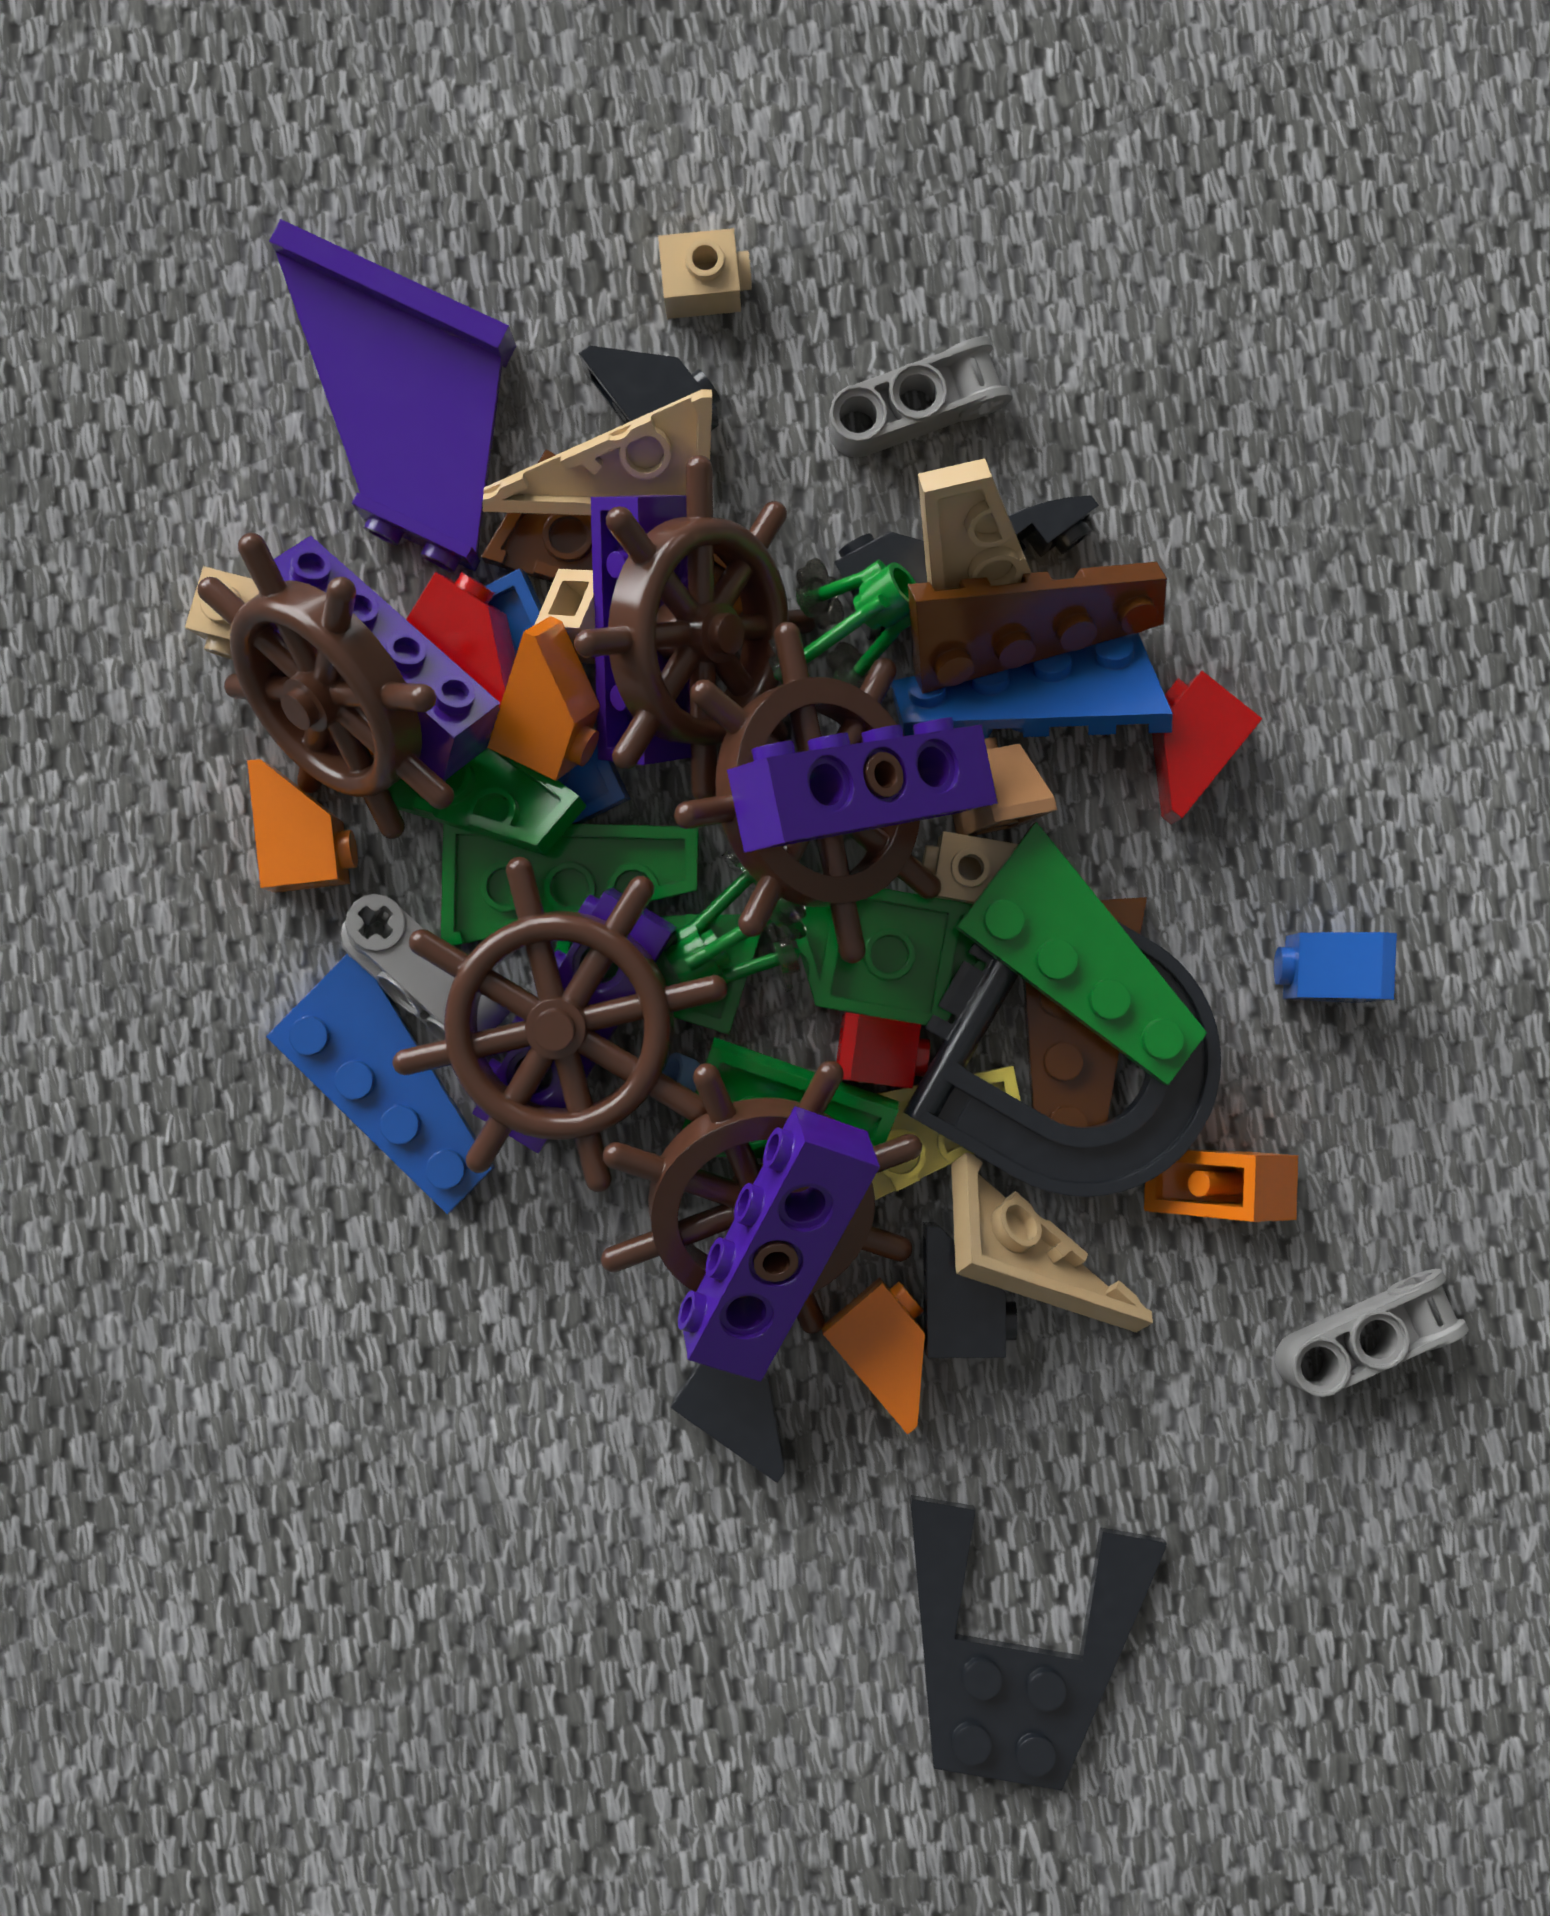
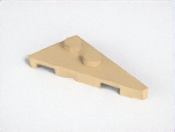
(1019, 1251)

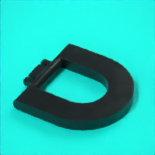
(1033, 1147)

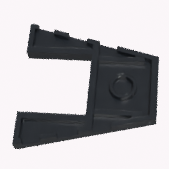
(1009, 1705)

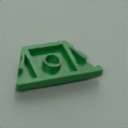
(906, 961)

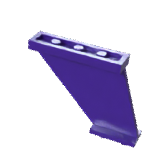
(407, 389)

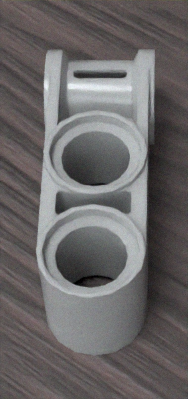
(957, 382)
(400, 972)
(1411, 1319)

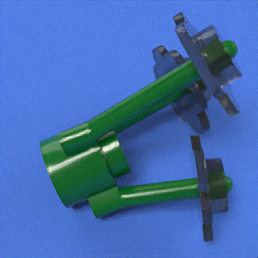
(880, 602)
(705, 954)

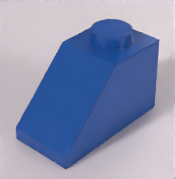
(1337, 966)

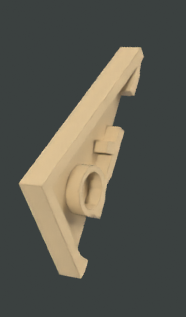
(630, 460)

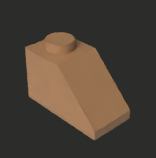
(1018, 789)

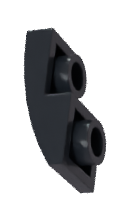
(1055, 523)

